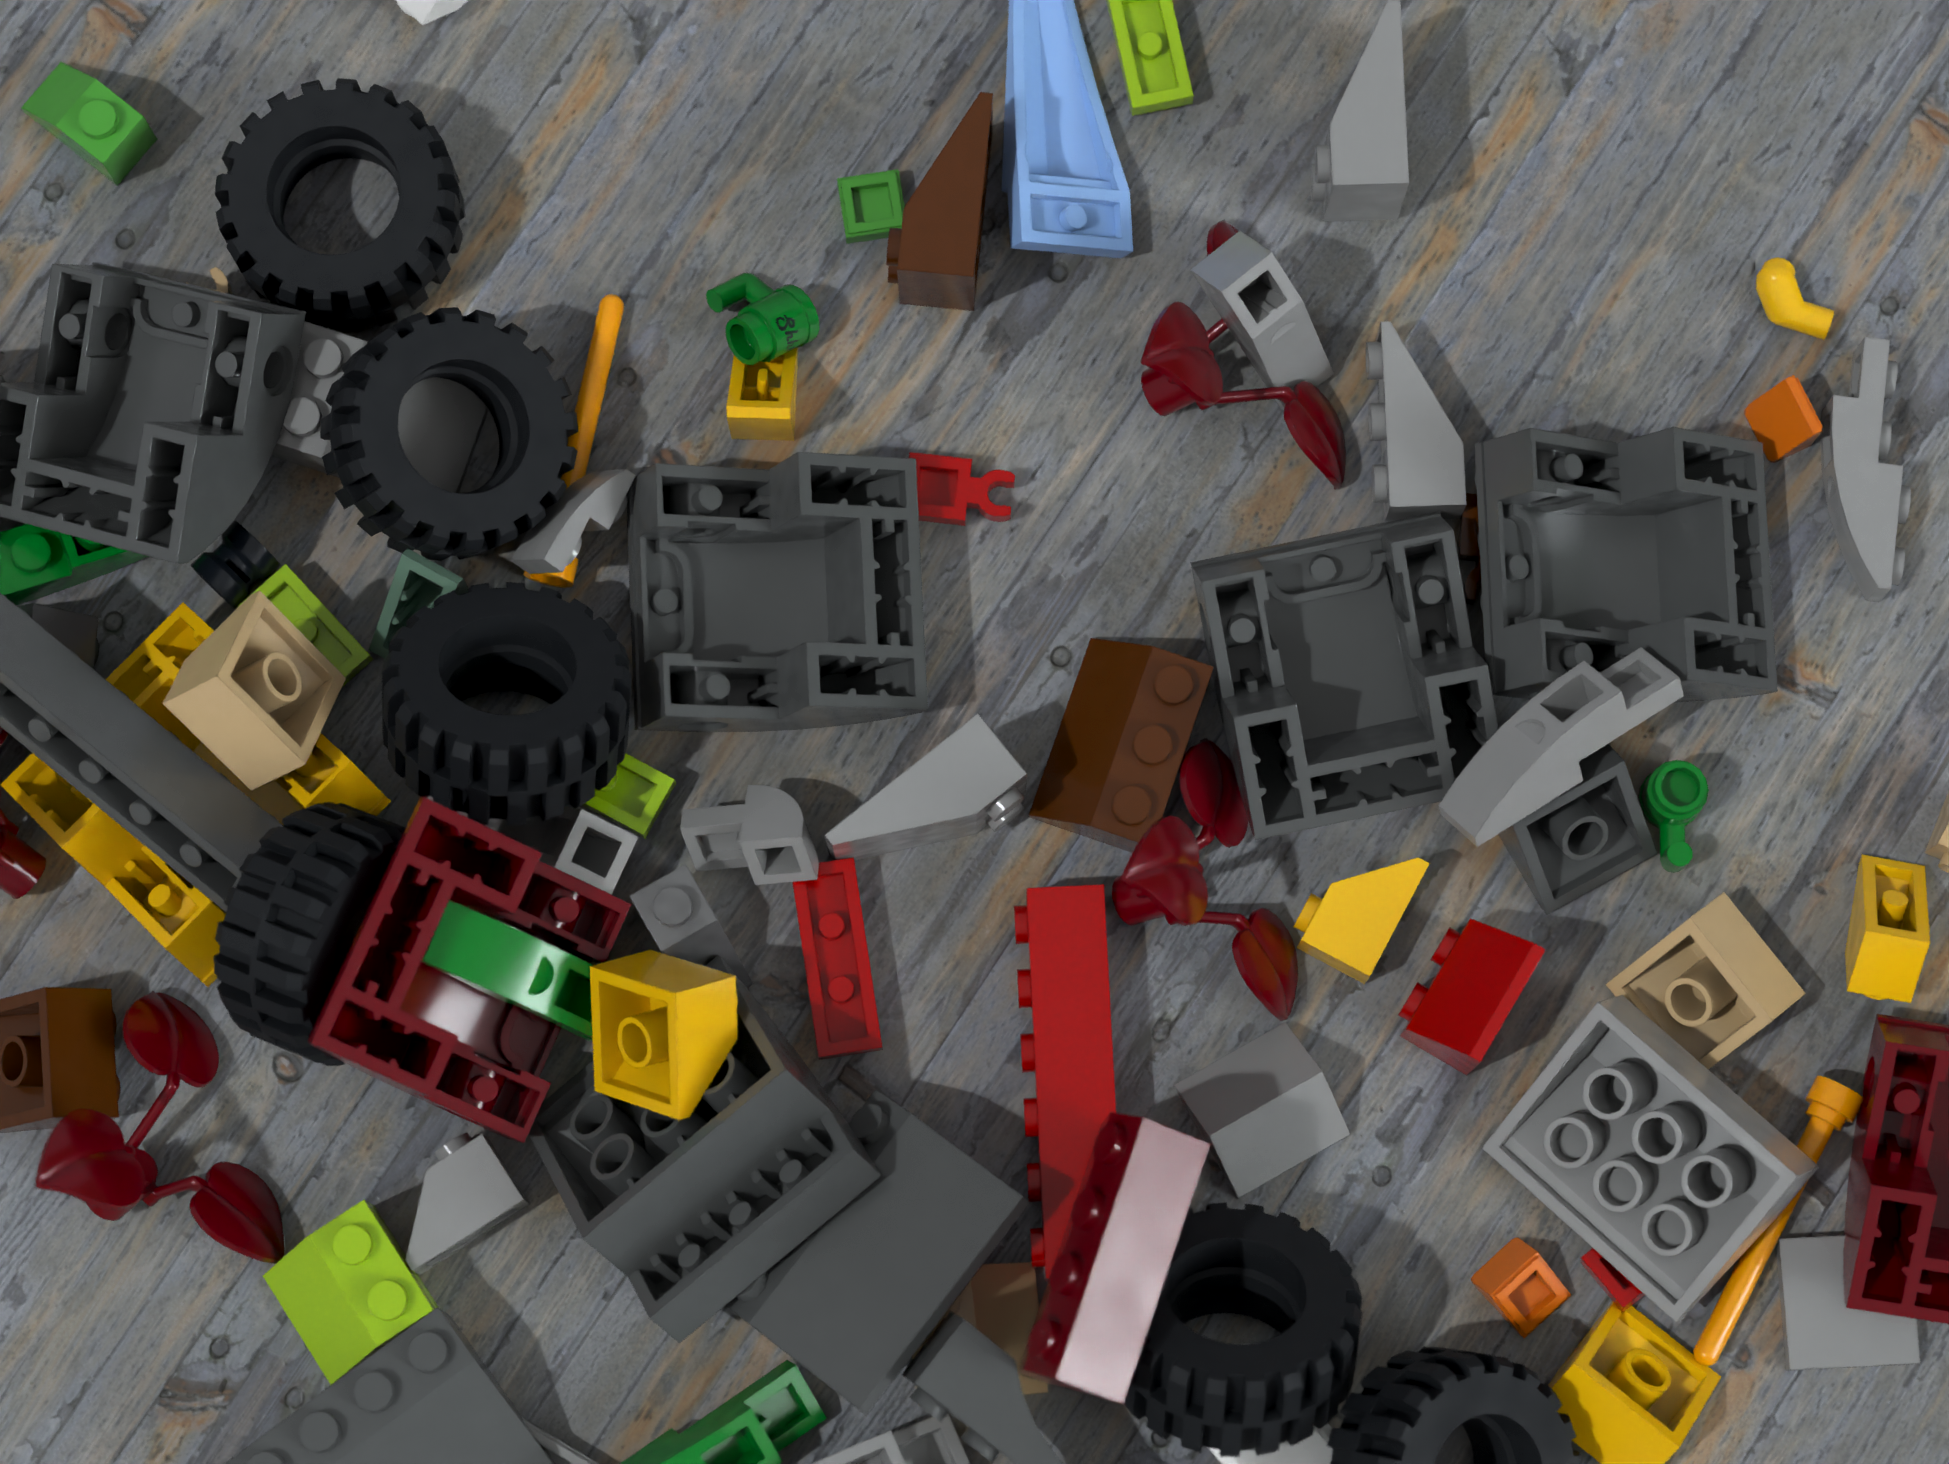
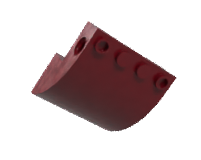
(429, 1028)
(1900, 1176)

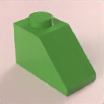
(91, 121)

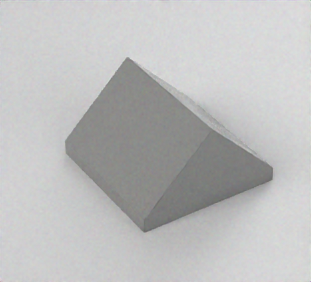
(1263, 1109)

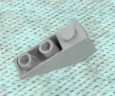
(1263, 313)
(1419, 444)

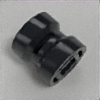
(245, 554)

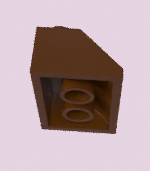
(1121, 741)

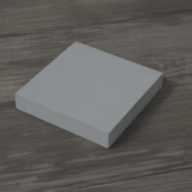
(1819, 1326)

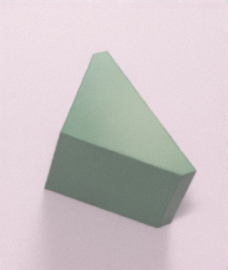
(413, 586)

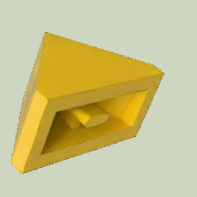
(763, 399)

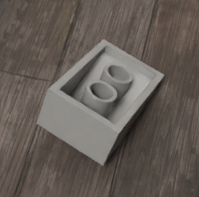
(1365, 153)
(435, 419)
(940, 798)

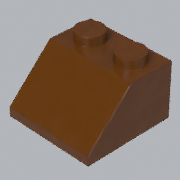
(56, 1056)

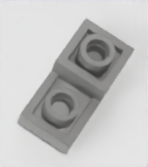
(586, 505)

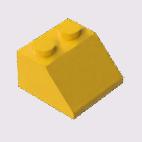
(660, 1030)
(1631, 1390)

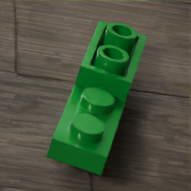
(45, 562)
(513, 968)
(744, 1428)

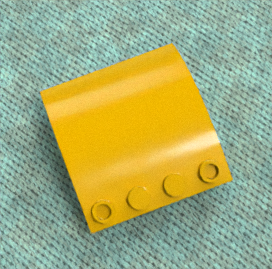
(140, 880)

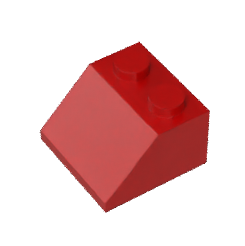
(1470, 993)

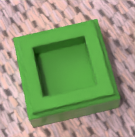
(871, 205)

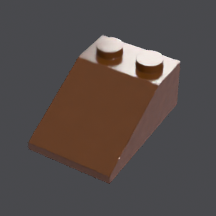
(942, 223)

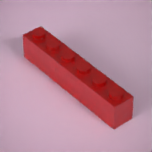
(1067, 1047)

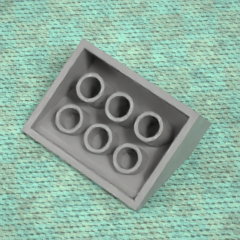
(1648, 1156)

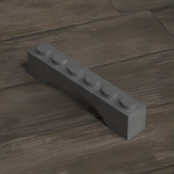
(981, 1387)

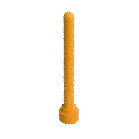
(588, 410)
(1828, 1111)

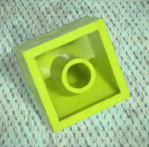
(349, 1290)

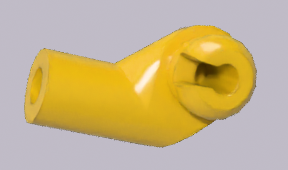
(1784, 302)

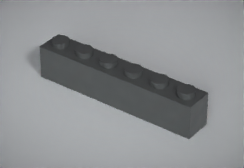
(124, 759)

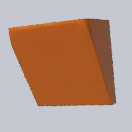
(1784, 420)
(1520, 1286)

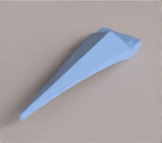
(1056, 142)

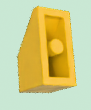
(1358, 917)
(1887, 929)

